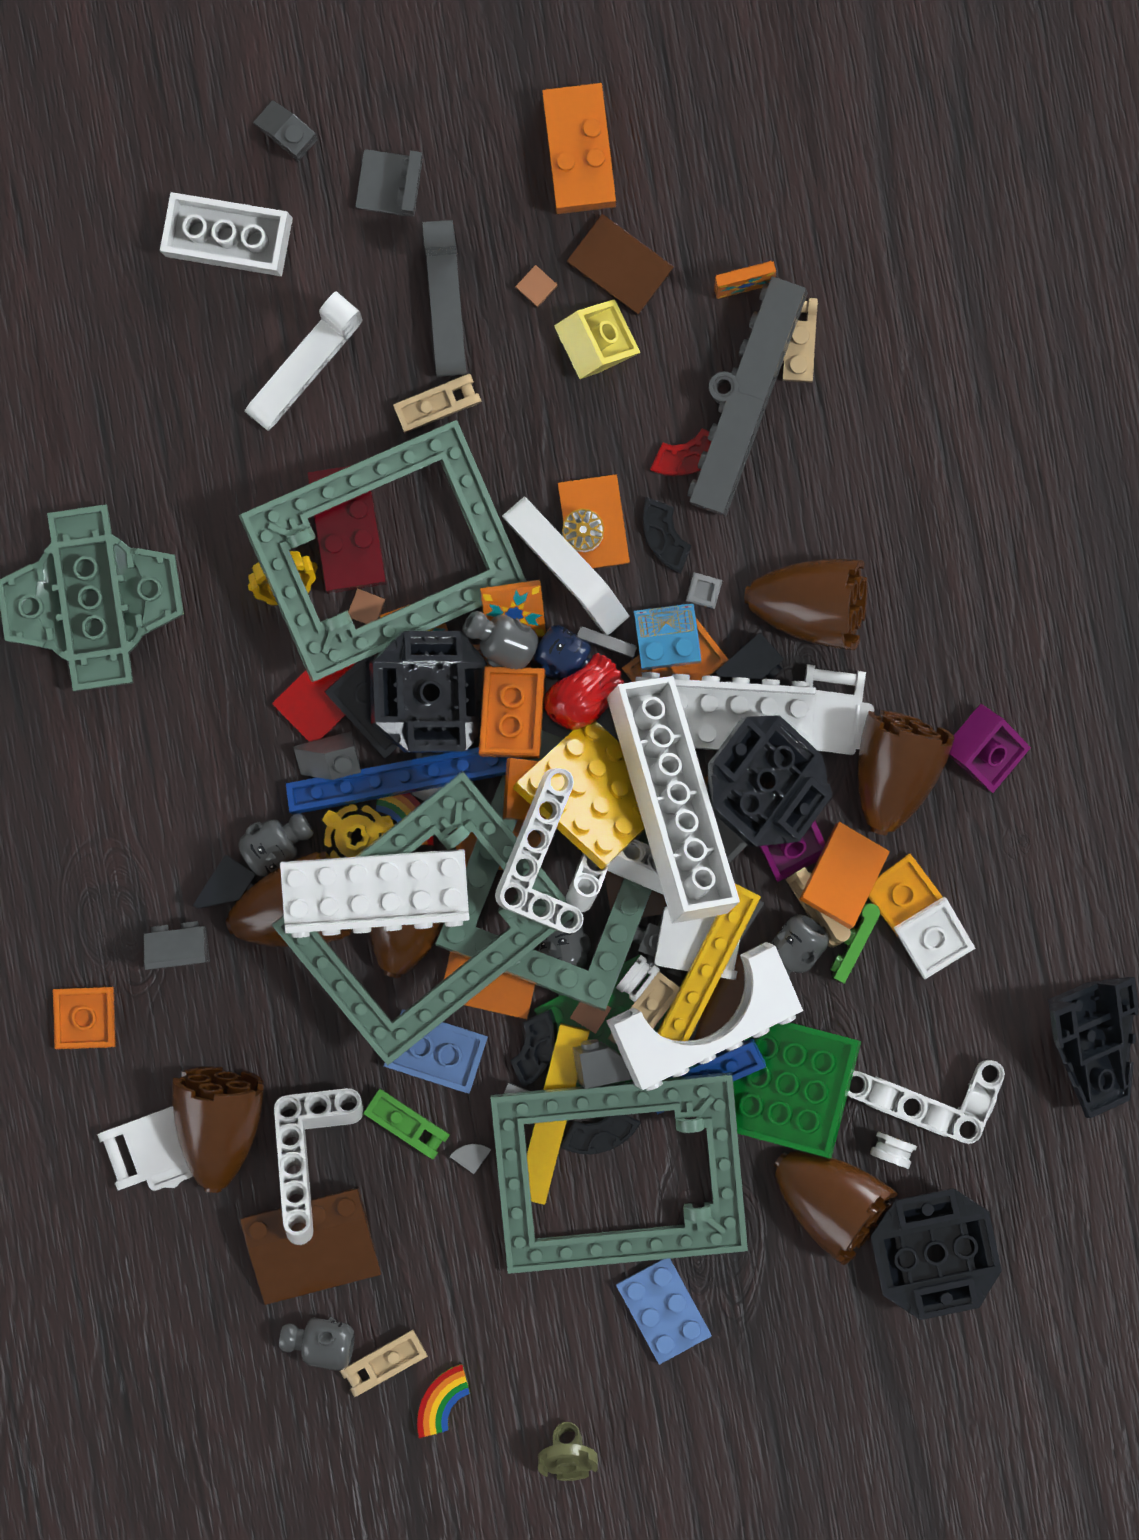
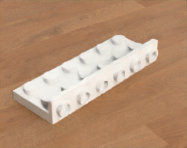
(717, 707)
(374, 892)

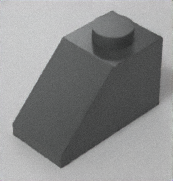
(286, 130)
(328, 757)
(598, 1064)

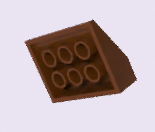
(334, 1256)

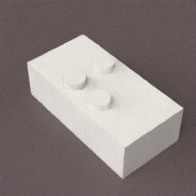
(226, 234)

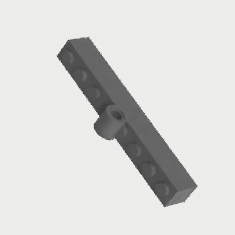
(749, 395)

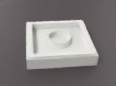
(934, 938)

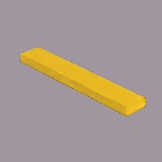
(707, 968)
(548, 1135)

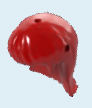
(582, 695)

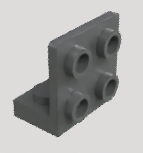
(389, 182)

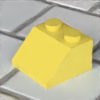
(596, 338)

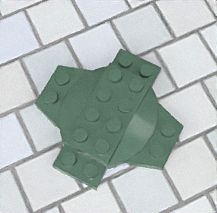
(90, 598)

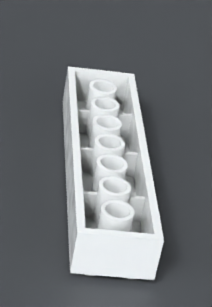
(672, 799)

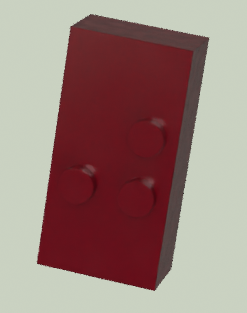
(349, 542)

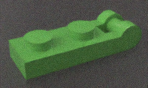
(844, 963)
(405, 1123)

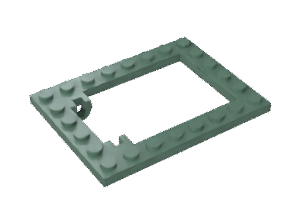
(335, 641)
(451, 807)
(586, 986)
(707, 1230)

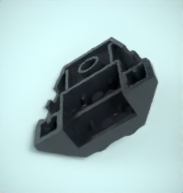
(1095, 1040)

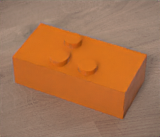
(579, 148)

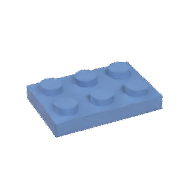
(444, 1056)
(663, 1310)

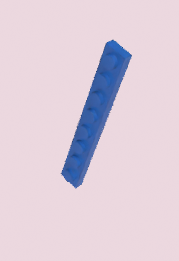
(391, 780)

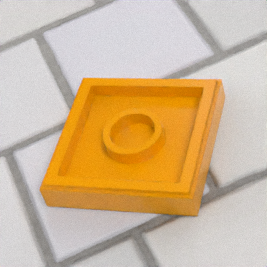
(903, 891)

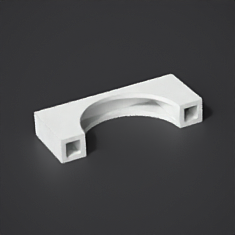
(765, 1002)

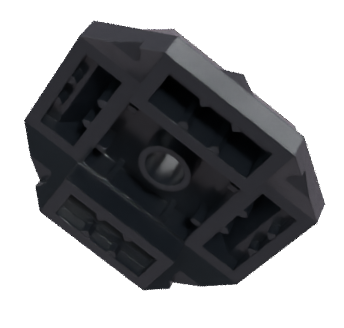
(453, 674)

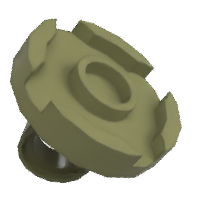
(568, 1460)

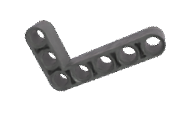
(444, 297)

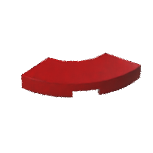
(682, 458)

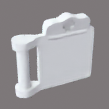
(838, 716)
(681, 941)
(153, 1150)

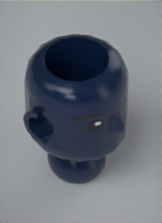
(561, 653)

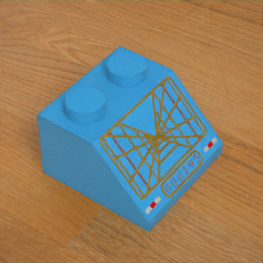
(667, 637)

